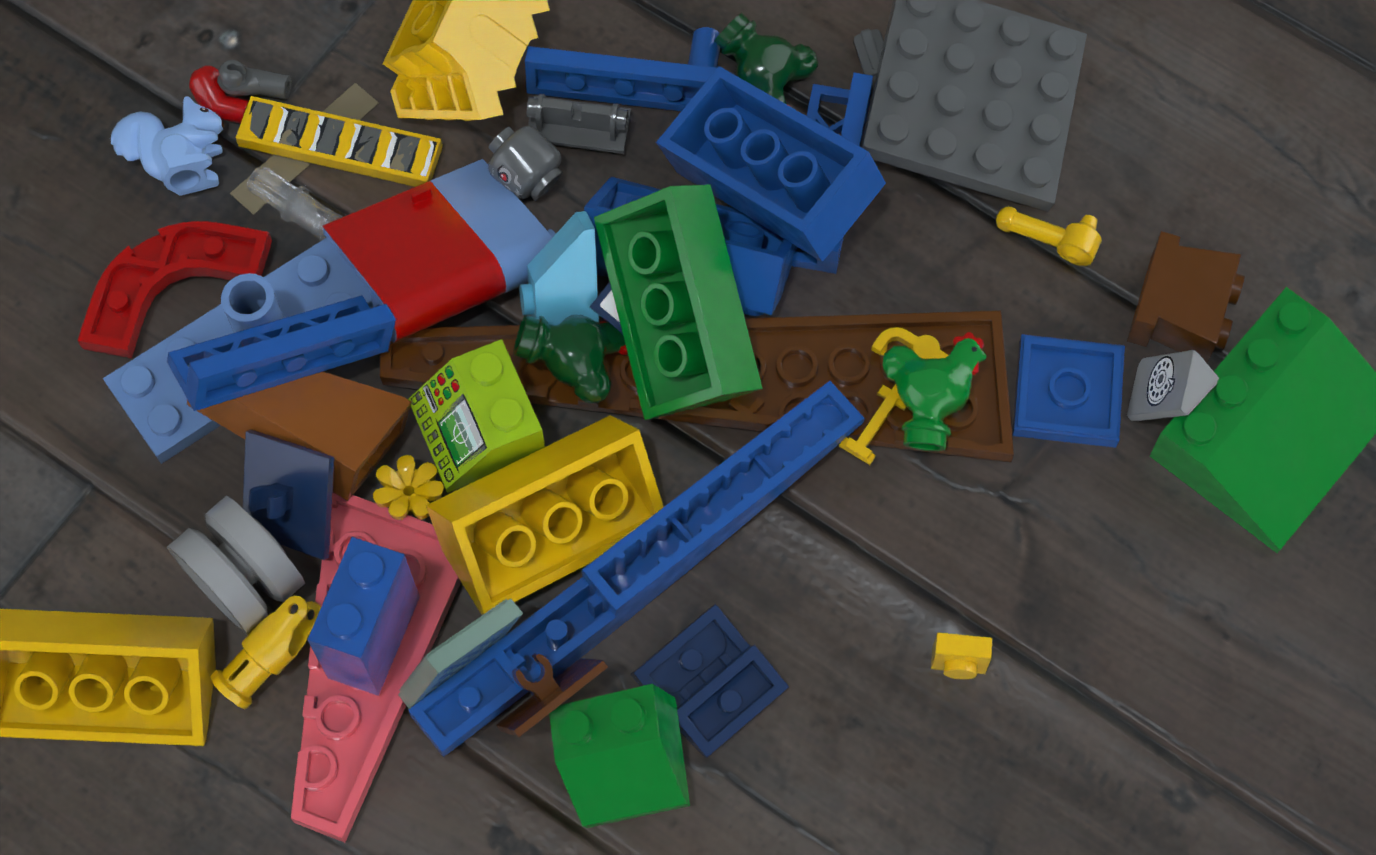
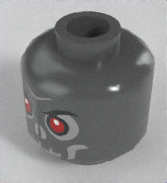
(525, 162)

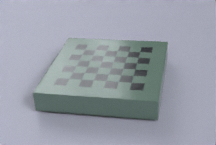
(459, 651)

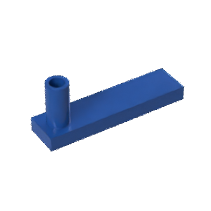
(623, 78)

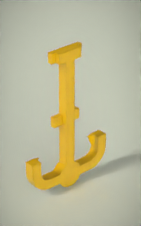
(925, 347)

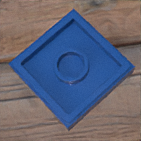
(1068, 391)

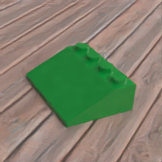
(1277, 424)

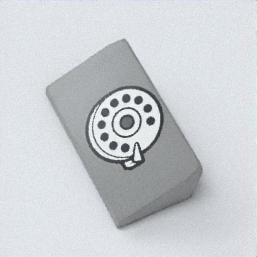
(1170, 385)

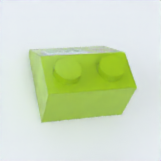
(476, 416)

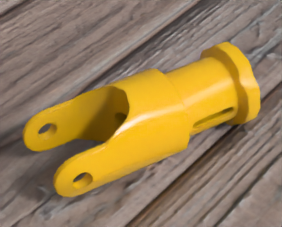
(266, 651)

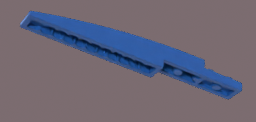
(638, 567)

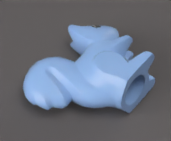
(176, 153)

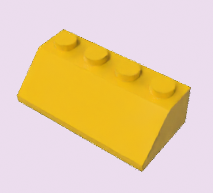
(546, 512)
(106, 677)

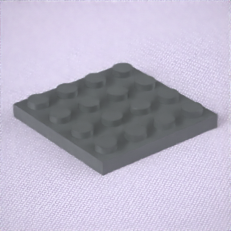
(975, 97)

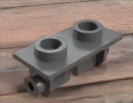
(580, 123)

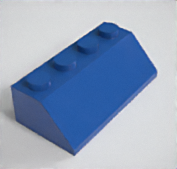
(753, 250)

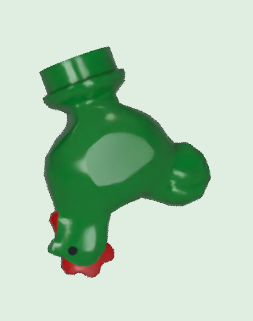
(933, 388)

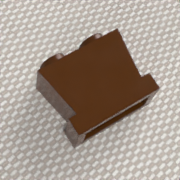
(1186, 298)

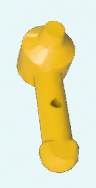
(1074, 244)

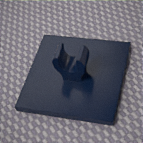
(289, 492)

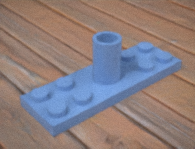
(147, 384)

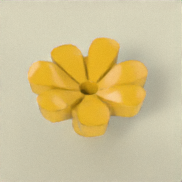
(407, 488)

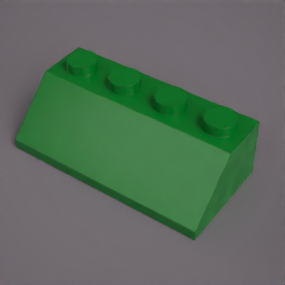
(677, 300)

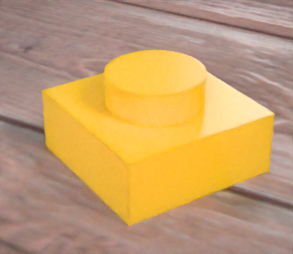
(961, 655)

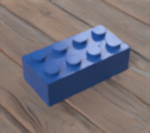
(772, 163)

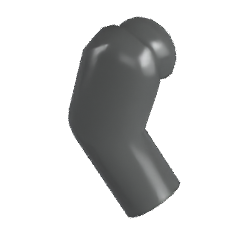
(245, 81)

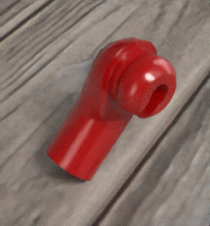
(208, 94)

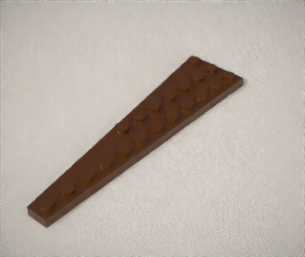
(793, 362)

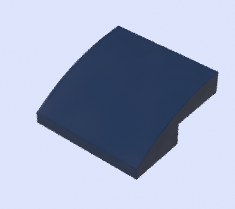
(714, 678)

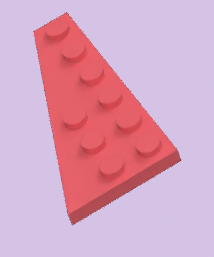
(345, 726)

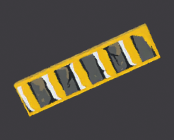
(338, 142)

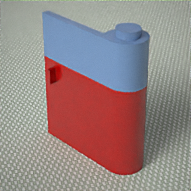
(440, 247)

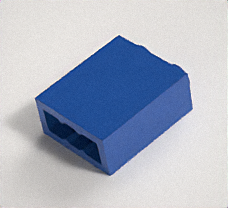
(364, 616)

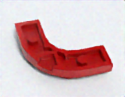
(147, 269)

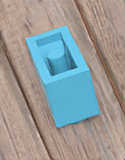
(563, 274)

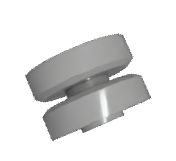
(244, 557)

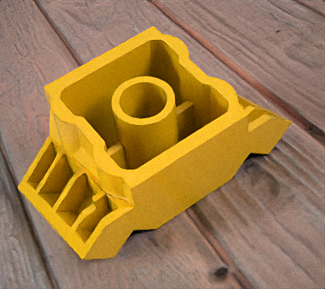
(458, 56)

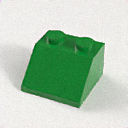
(620, 755)

